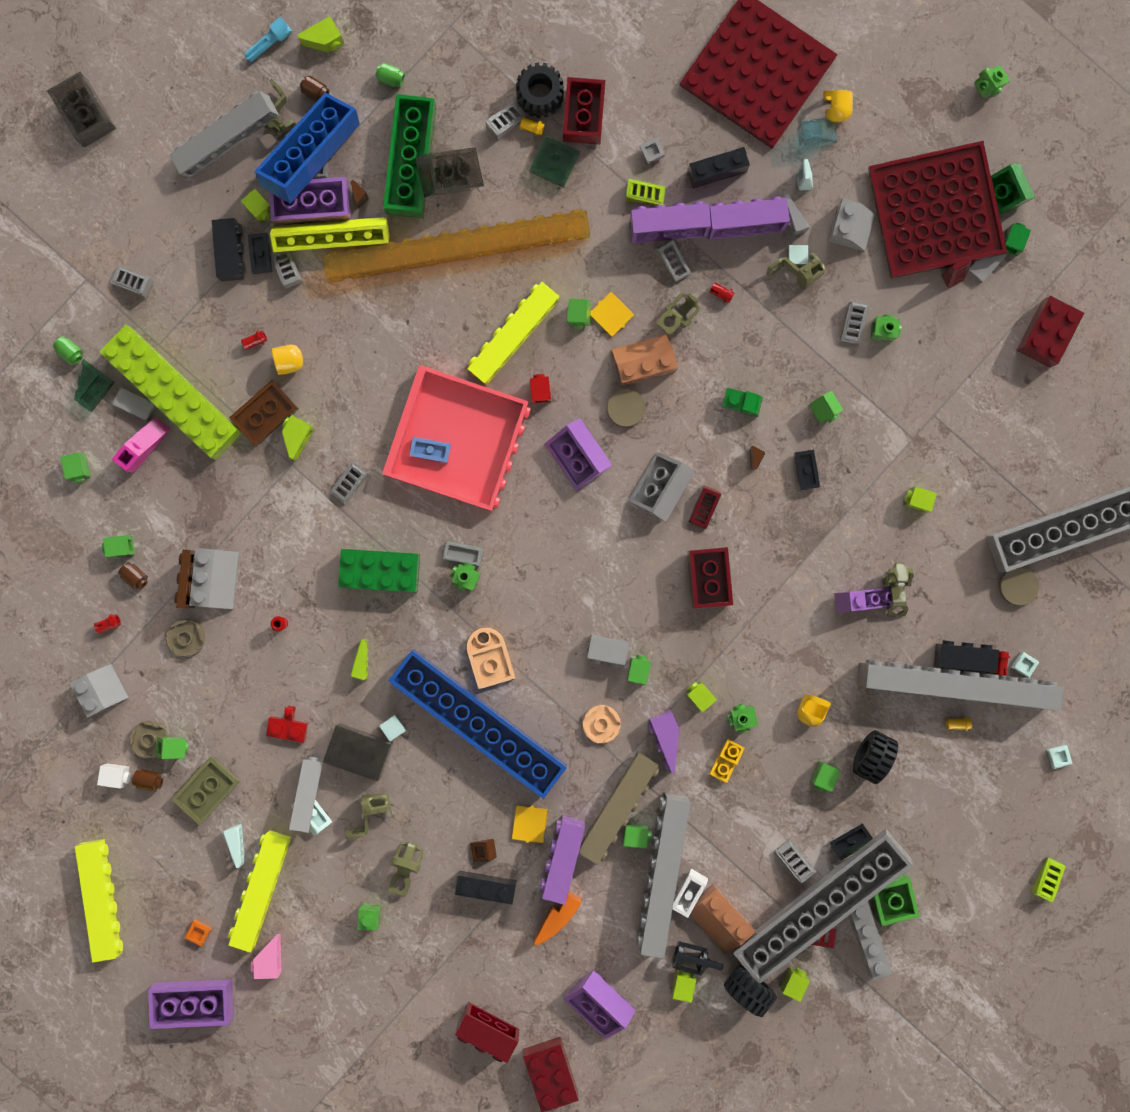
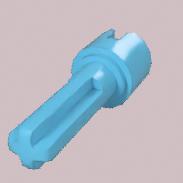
(278, 31)

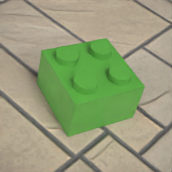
(895, 902)

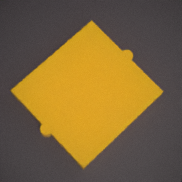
(611, 314)
(529, 824)

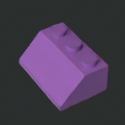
(578, 454)
(600, 1005)

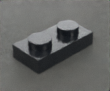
(260, 253)
(807, 470)
(851, 841)

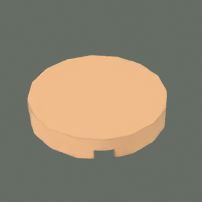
(601, 724)

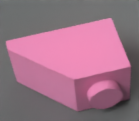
(268, 961)

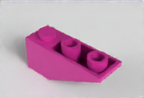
(140, 446)

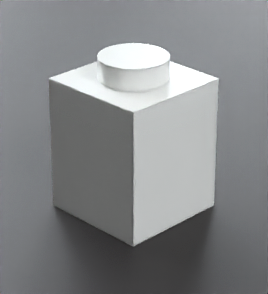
(114, 776)

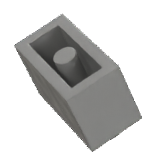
(607, 650)

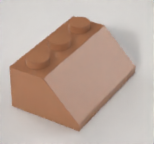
(644, 360)
(721, 920)

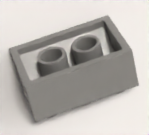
(661, 486)
(214, 578)

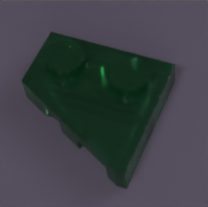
(91, 386)

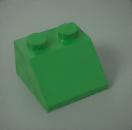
(1011, 188)

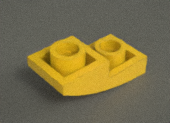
(726, 761)

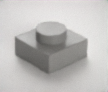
(652, 151)

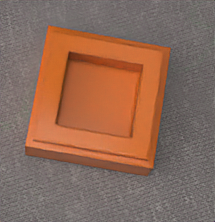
(198, 933)

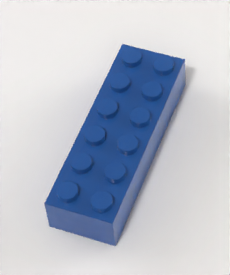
(307, 147)

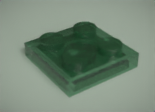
(554, 161)

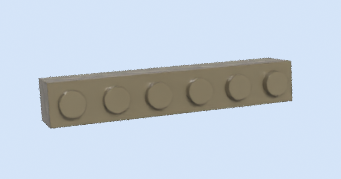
(617, 808)

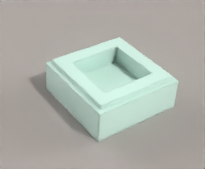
(798, 254)
(1025, 664)
(392, 728)
(1059, 756)

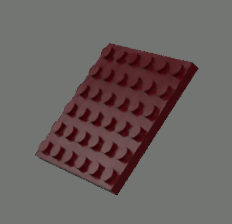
(758, 70)
(937, 209)

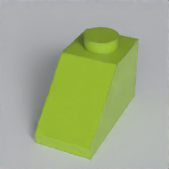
(322, 36)
(296, 435)

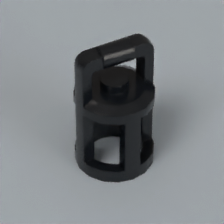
(702, 961)

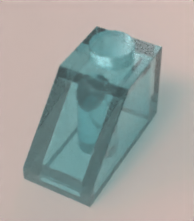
(816, 133)

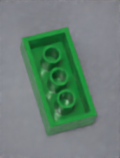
(379, 570)

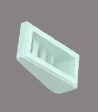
(804, 176)
(234, 841)

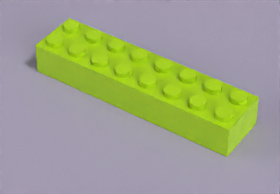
(170, 392)

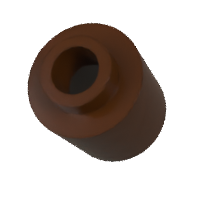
(313, 88)
(133, 576)
(147, 780)

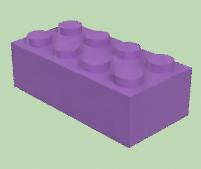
(318, 202)
(748, 218)
(670, 223)
(563, 859)
(191, 1003)

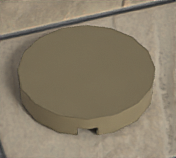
(626, 407)
(1019, 586)
(185, 638)
(144, 738)

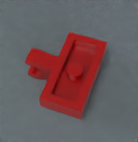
(287, 727)

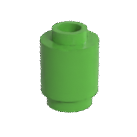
(390, 75)
(68, 350)

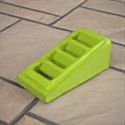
(646, 186)
(360, 665)
(1055, 882)

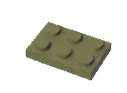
(205, 790)

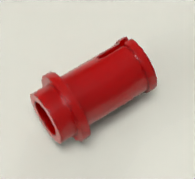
(722, 292)
(254, 340)
(112, 621)
(275, 624)
(1002, 663)

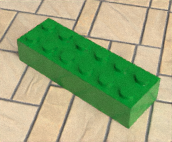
(409, 140)

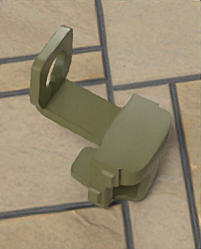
(283, 129)
(805, 273)
(679, 315)
(897, 579)
(367, 804)
(405, 866)

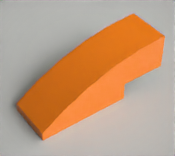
(557, 918)

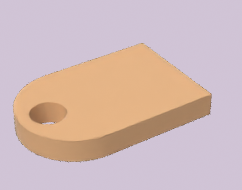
(490, 659)

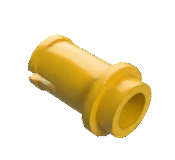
(532, 126)
(959, 723)

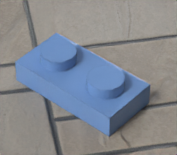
(430, 449)

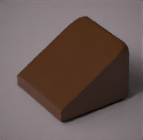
(359, 194)
(756, 457)
(483, 850)

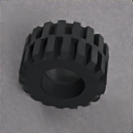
(540, 75)
(875, 757)
(750, 993)

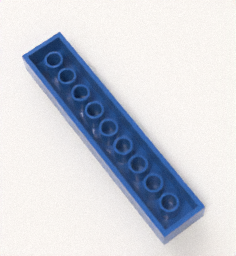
(478, 723)

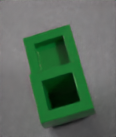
(744, 402)

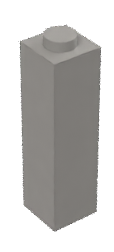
(305, 795)

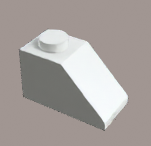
(689, 893)

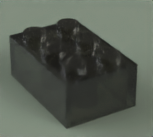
(81, 109)
(449, 172)
(358, 752)

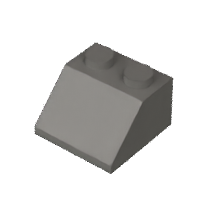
(851, 225)
(99, 690)

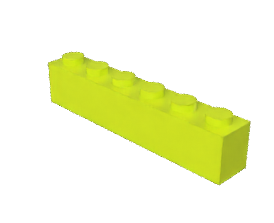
(330, 234)
(513, 334)
(259, 891)
(98, 900)

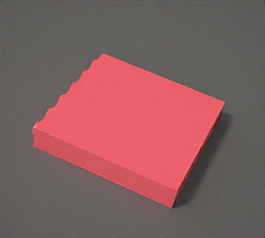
(476, 423)

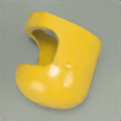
(841, 105)
(287, 359)
(812, 710)

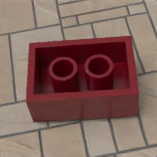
(583, 110)
(1050, 331)
(710, 578)
(487, 1033)
(551, 1074)

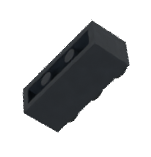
(718, 167)
(228, 249)
(966, 656)
(485, 887)

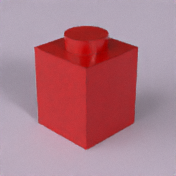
(540, 389)

